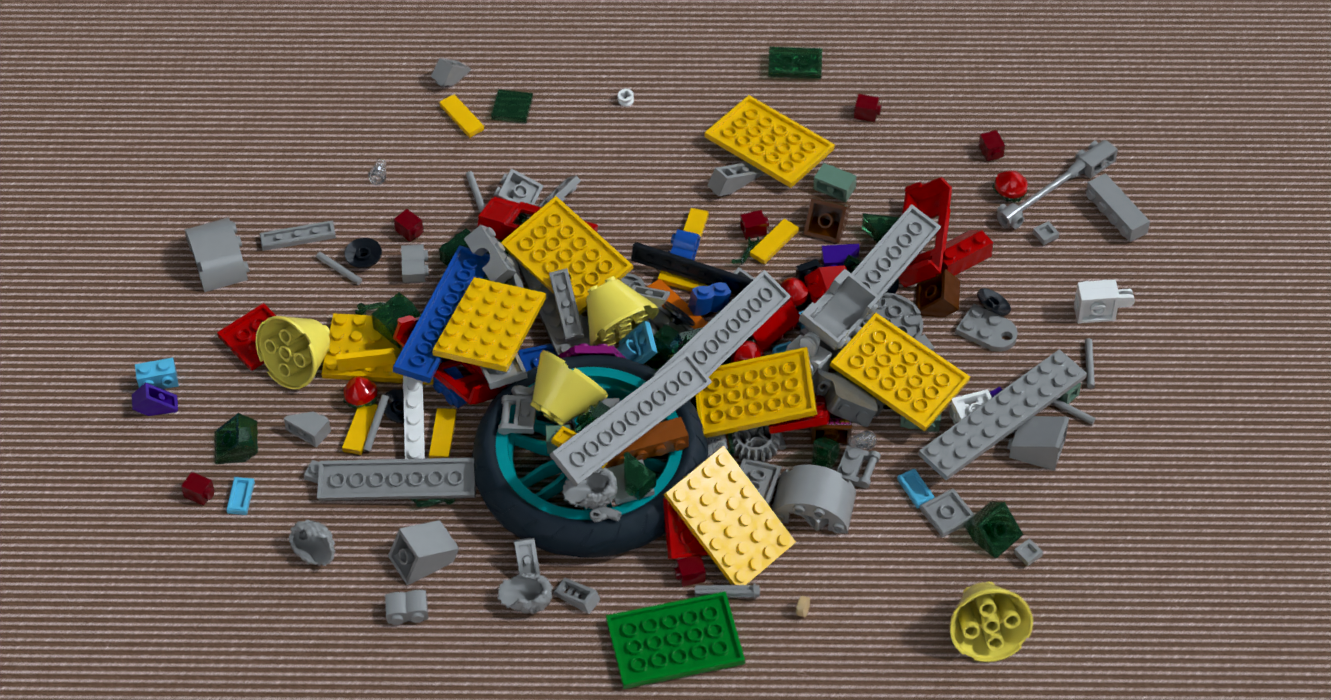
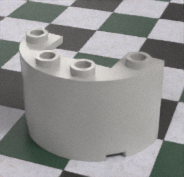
(217, 254)
(840, 310)
(815, 493)

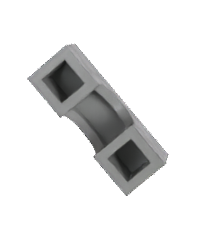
(500, 266)

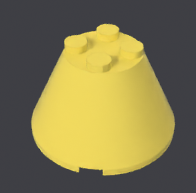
(615, 311)
(292, 349)
(563, 391)
(990, 622)

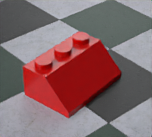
(966, 251)
(821, 279)
(774, 328)

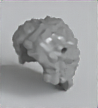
(594, 491)
(312, 542)
(526, 592)

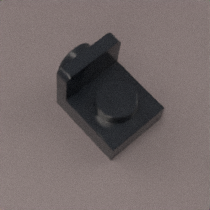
(806, 268)

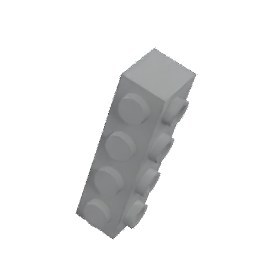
(1117, 207)

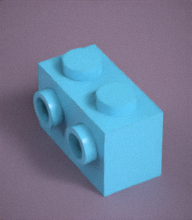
(157, 373)

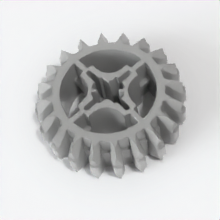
(756, 444)

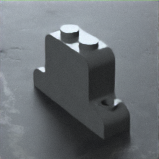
(846, 398)

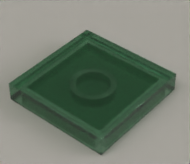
(512, 106)

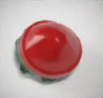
(1011, 186)
(797, 290)
(746, 351)
(360, 392)

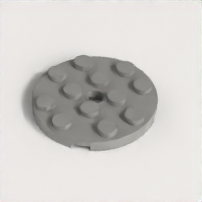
(899, 312)

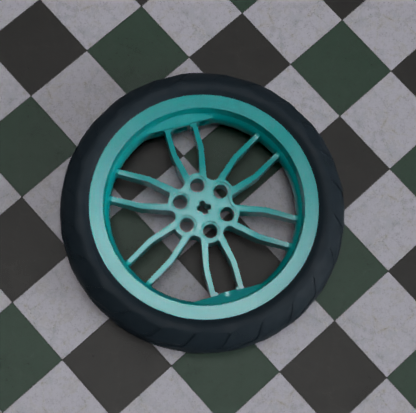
(572, 530)

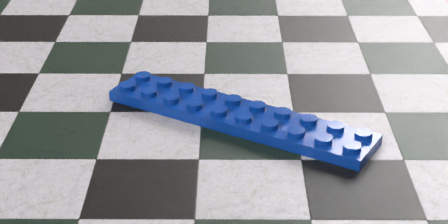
(417, 355)

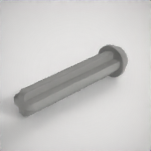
(731, 590)

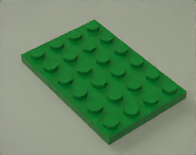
(675, 640)

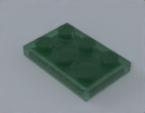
(795, 62)

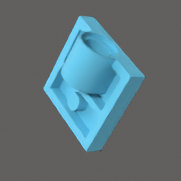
(638, 344)

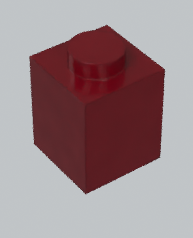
(867, 108)
(991, 145)
(754, 224)
(408, 225)
(198, 488)
(690, 570)

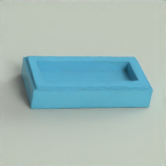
(915, 487)
(240, 496)

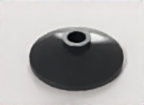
(363, 252)
(993, 301)
(677, 315)
(395, 401)

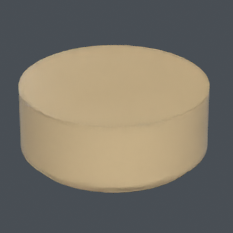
(803, 606)

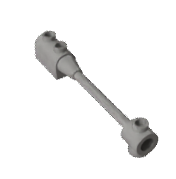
(1089, 163)

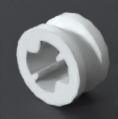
(625, 93)

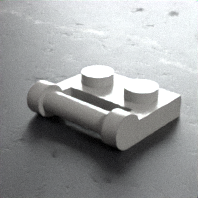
(524, 415)
(852, 462)

